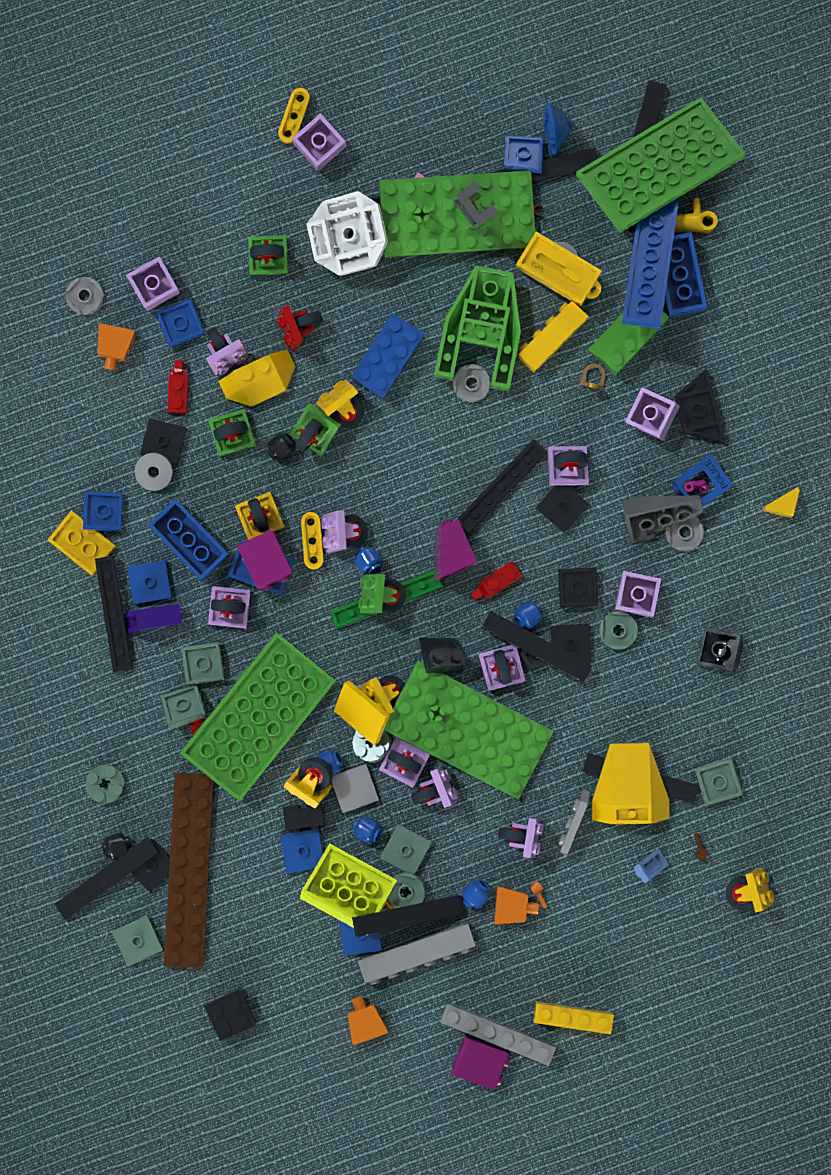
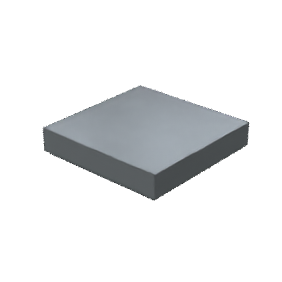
(354, 788)

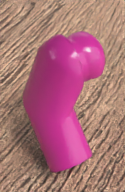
(696, 484)

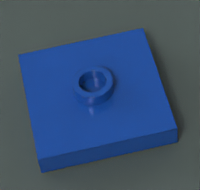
(523, 154)
(180, 323)
(102, 511)
(149, 582)
(301, 850)
(358, 945)

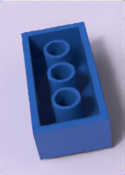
(684, 281)
(387, 356)
(188, 540)

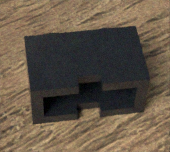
(298, 818)

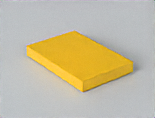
(80, 544)
(361, 712)

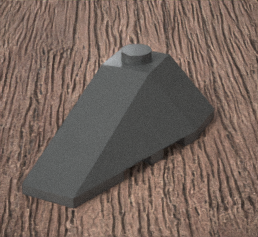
(653, 514)

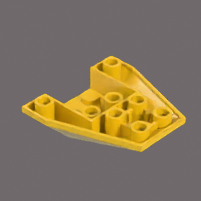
(630, 787)

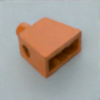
(114, 344)
(512, 906)
(365, 1021)

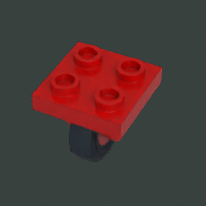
(297, 325)

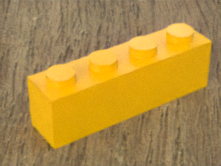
(553, 336)
(573, 1017)

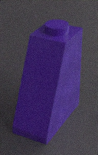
(153, 618)

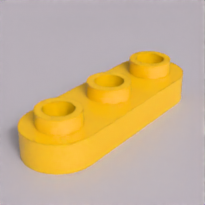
(297, 108)
(312, 532)

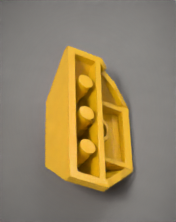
(259, 379)

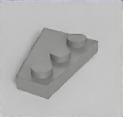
(574, 822)

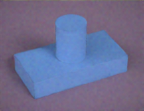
(651, 866)

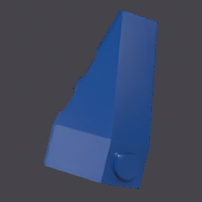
(556, 127)

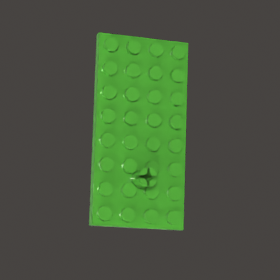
(660, 164)
(426, 221)
(257, 716)
(468, 730)

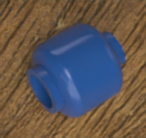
(368, 560)
(528, 615)
(333, 759)
(367, 830)
(476, 894)

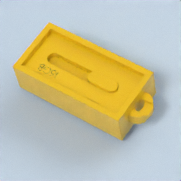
(559, 270)

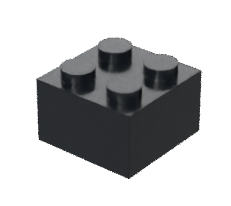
(230, 1014)

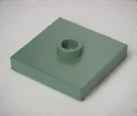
(202, 663)
(183, 706)
(718, 782)
(405, 849)
(137, 940)

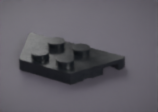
(699, 409)

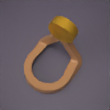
(592, 385)

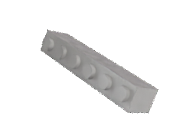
(415, 953)
(497, 1033)

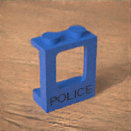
(714, 473)

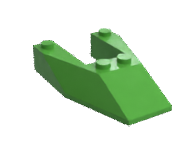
(486, 317)

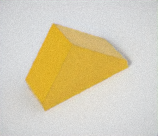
(784, 505)

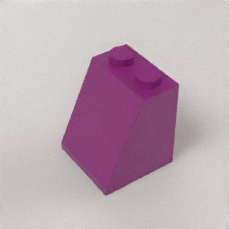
(451, 550)
(265, 560)
(480, 1062)

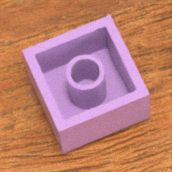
(319, 142)
(153, 284)
(652, 413)
(637, 594)

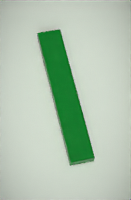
(413, 588)

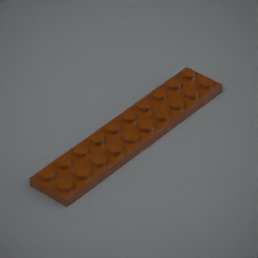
(188, 870)

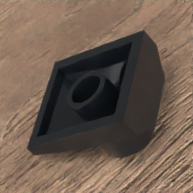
(720, 649)
(441, 655)

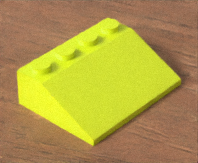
(346, 886)

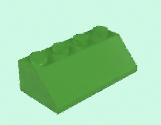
(622, 343)

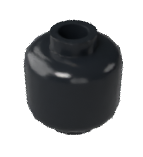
(281, 446)
(115, 846)

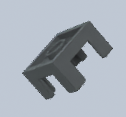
(469, 209)

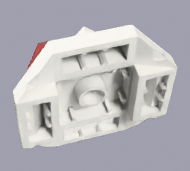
(330, 230)

